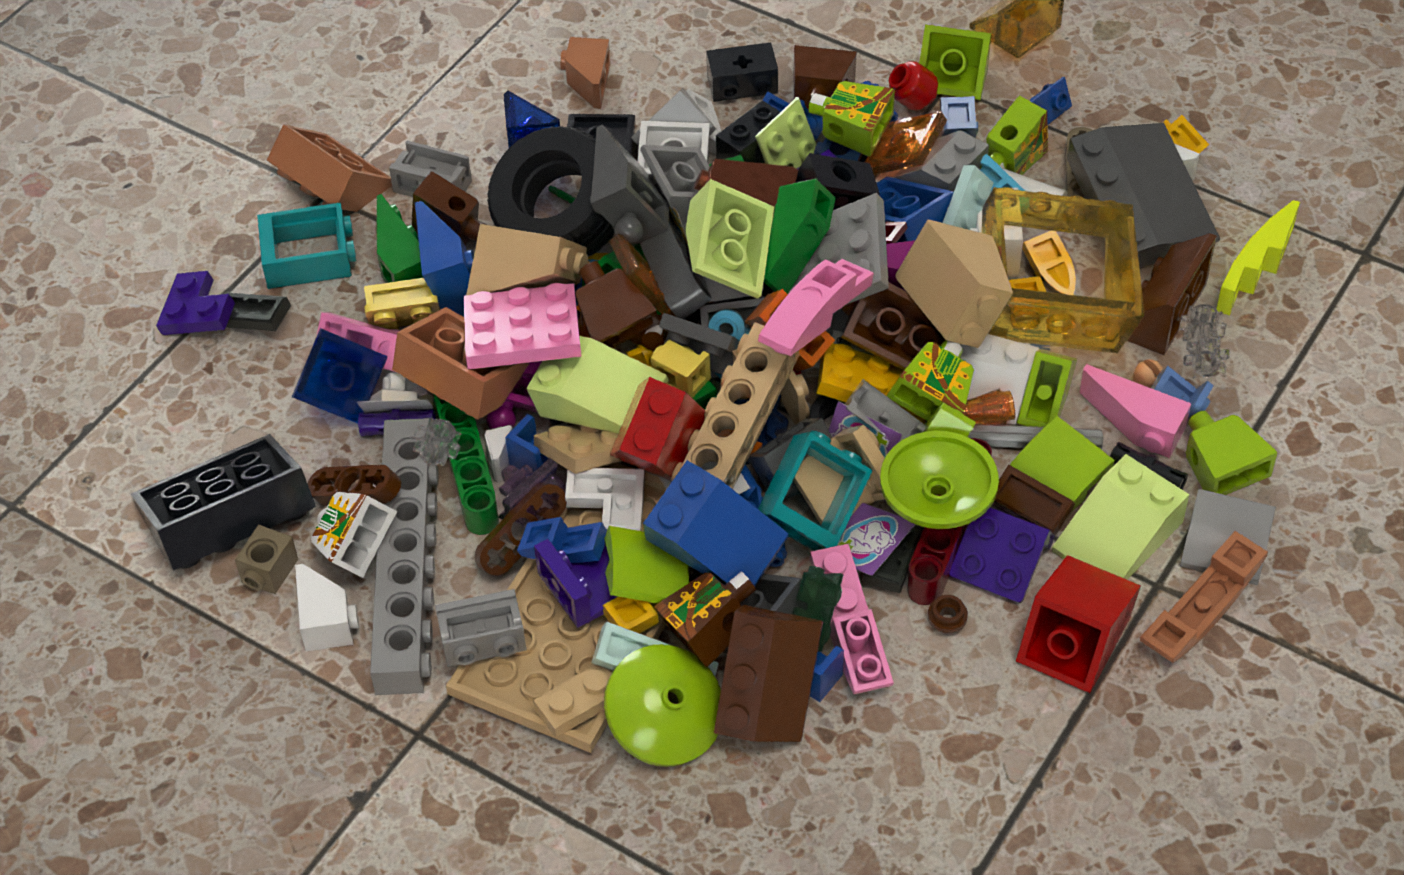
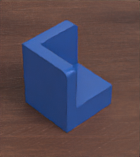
(521, 445)
(827, 672)

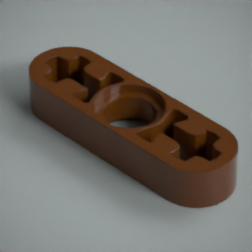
(386, 482)
(492, 541)

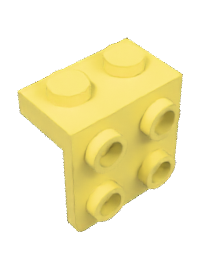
(399, 303)

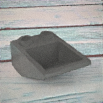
(626, 192)

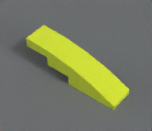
(1261, 252)

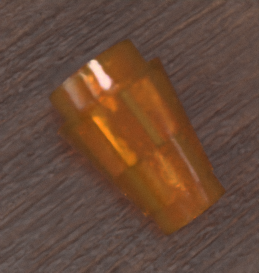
(991, 408)

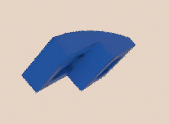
(579, 543)

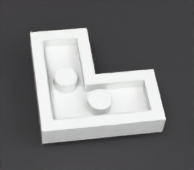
(613, 489)

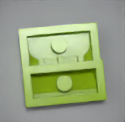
(1063, 460)
(640, 568)

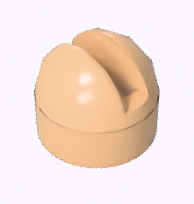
(1145, 372)

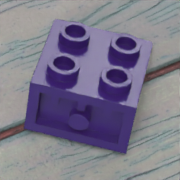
(1000, 554)
(576, 586)

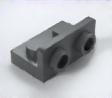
(701, 339)

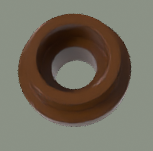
(951, 606)

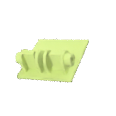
(787, 137)

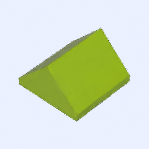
(957, 59)

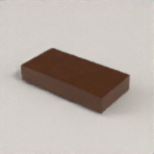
(1032, 500)

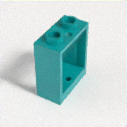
(305, 224)
(844, 501)

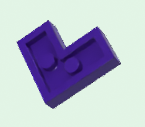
(191, 308)

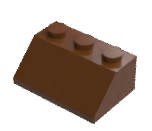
(1173, 288)
(890, 326)
(768, 675)

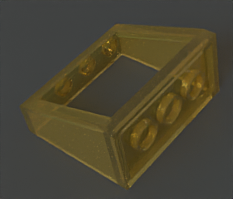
(1066, 318)

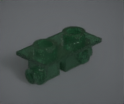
(822, 595)

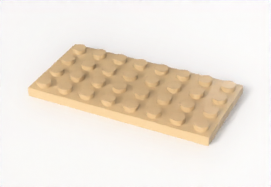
(553, 645)

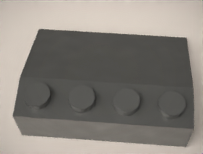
(1144, 170)

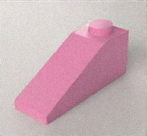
(1139, 412)

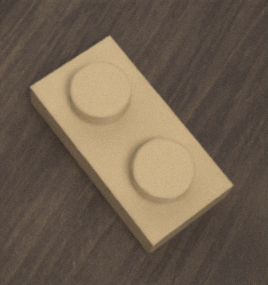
(573, 700)

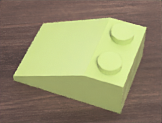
(729, 237)
(589, 388)
(1123, 519)

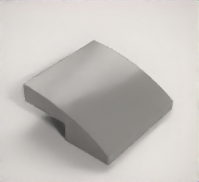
(1214, 521)

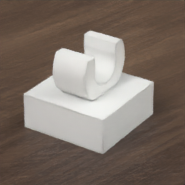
(394, 390)

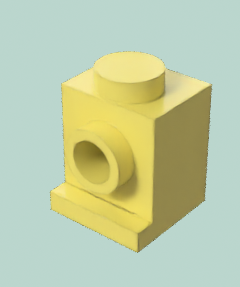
(682, 366)

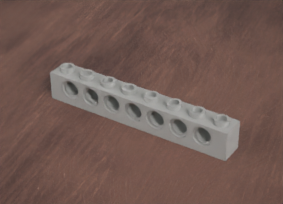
(401, 560)

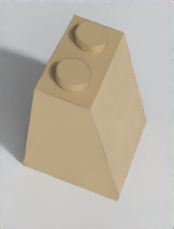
(523, 259)
(956, 281)

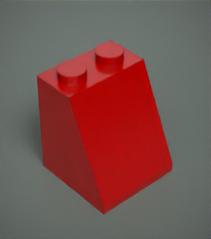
(658, 428)
(1077, 622)

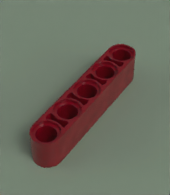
(933, 563)

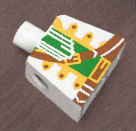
(352, 530)

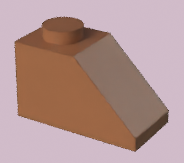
(587, 67)

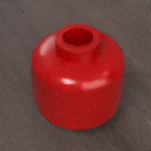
(913, 85)

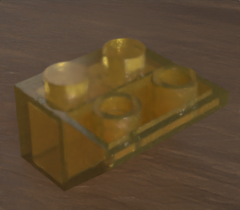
(1020, 23)

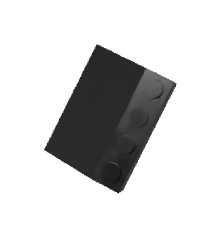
(224, 501)

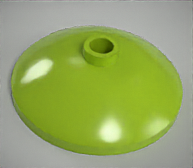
(944, 466)
(646, 719)

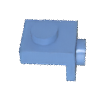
(959, 115)
(1174, 385)

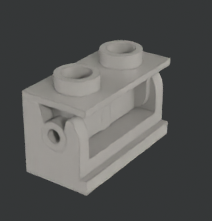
(420, 159)
(481, 628)

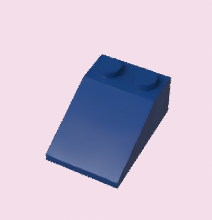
(913, 204)
(444, 259)
(713, 527)

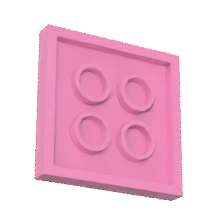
(521, 326)

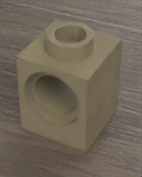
(266, 559)

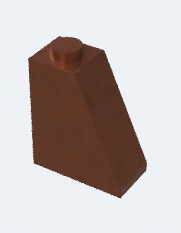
(750, 178)

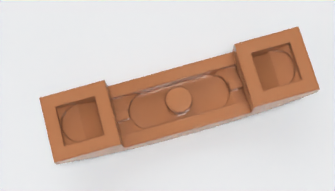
(1206, 599)

